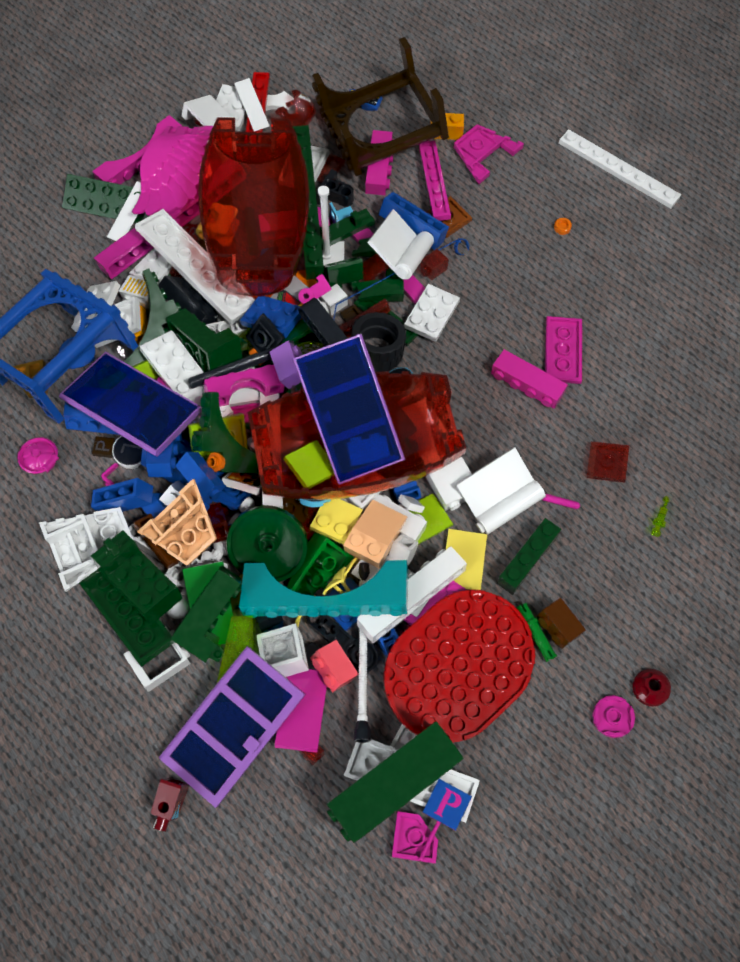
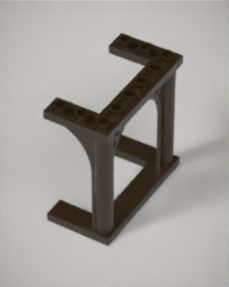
(363, 154)

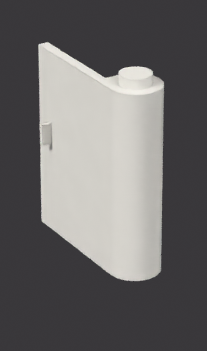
(400, 245)
(500, 491)

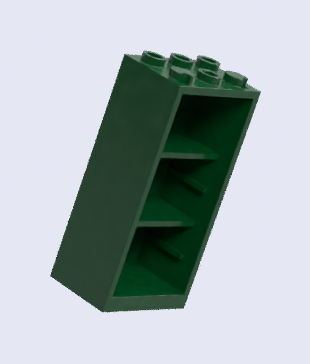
(394, 782)

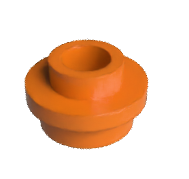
(216, 461)

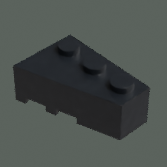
(188, 297)

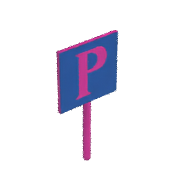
(447, 807)

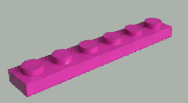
(434, 181)

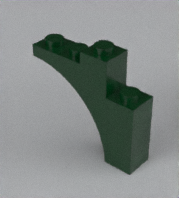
(216, 438)

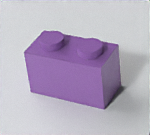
(284, 363)

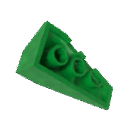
(320, 565)

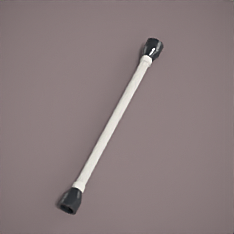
(362, 731)

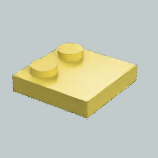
(336, 519)

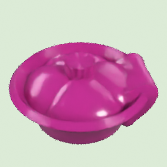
(38, 455)

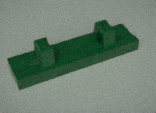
(345, 227)

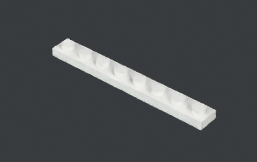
(620, 169)

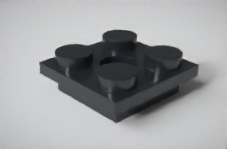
(269, 331)

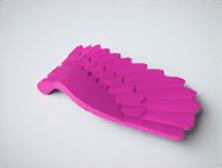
(171, 169)

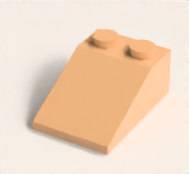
(374, 533)

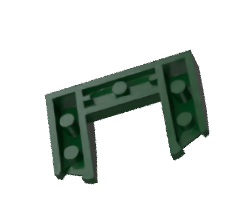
(390, 288)

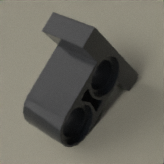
(338, 191)

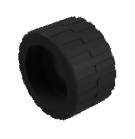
(386, 328)

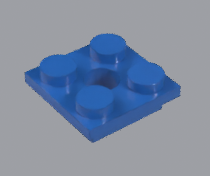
(232, 497)

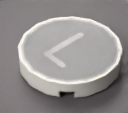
(127, 453)

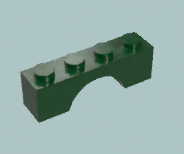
(528, 556)

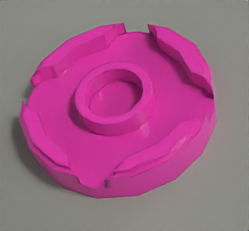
(615, 722)

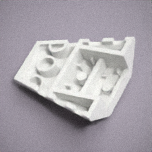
(78, 538)

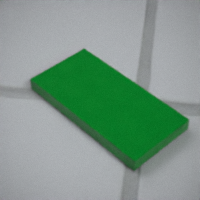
(196, 580)

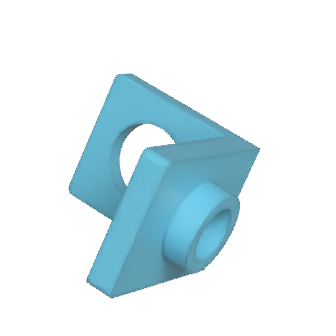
(340, 214)

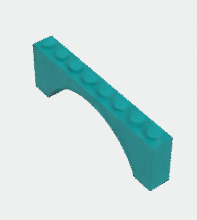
(379, 596)

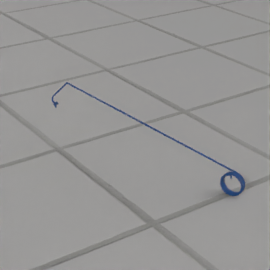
(455, 249)

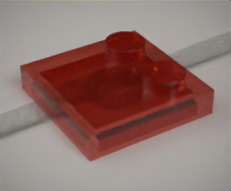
(608, 461)

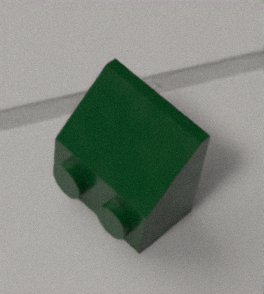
(344, 271)

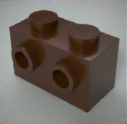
(560, 623)

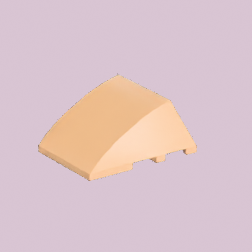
(182, 526)

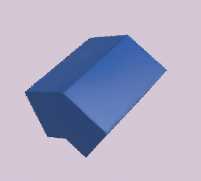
(410, 489)

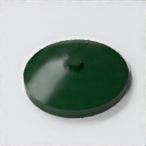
(268, 537)

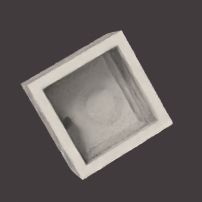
(284, 650)

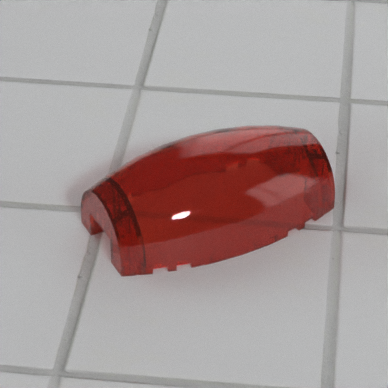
(253, 206)
(420, 417)

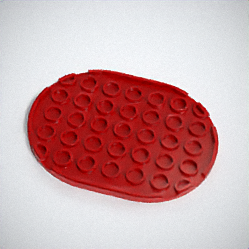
(459, 664)

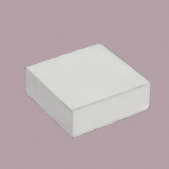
(411, 503)

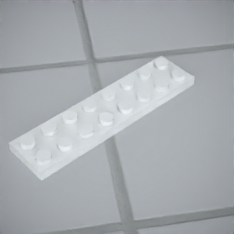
(192, 263)

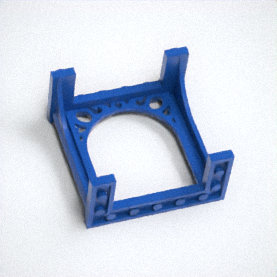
(105, 326)

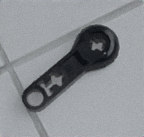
(347, 642)

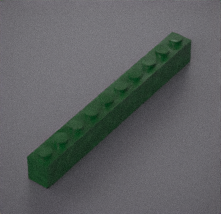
(312, 246)

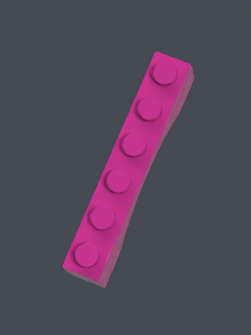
(123, 169)

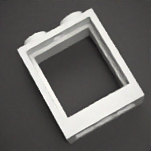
(151, 684)

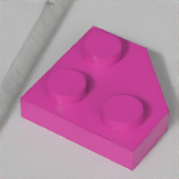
(411, 837)

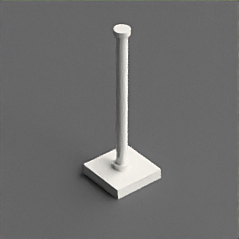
(336, 251)

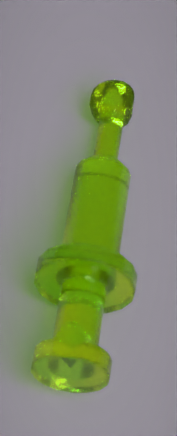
(659, 521)

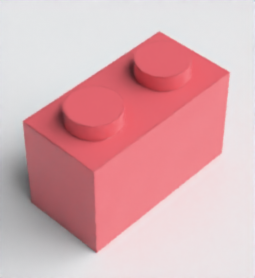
(334, 666)

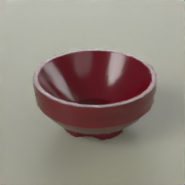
(645, 694)

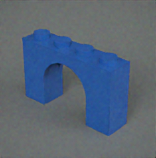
(192, 467)

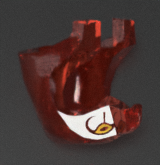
(304, 109)

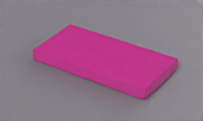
(564, 349)
(303, 725)

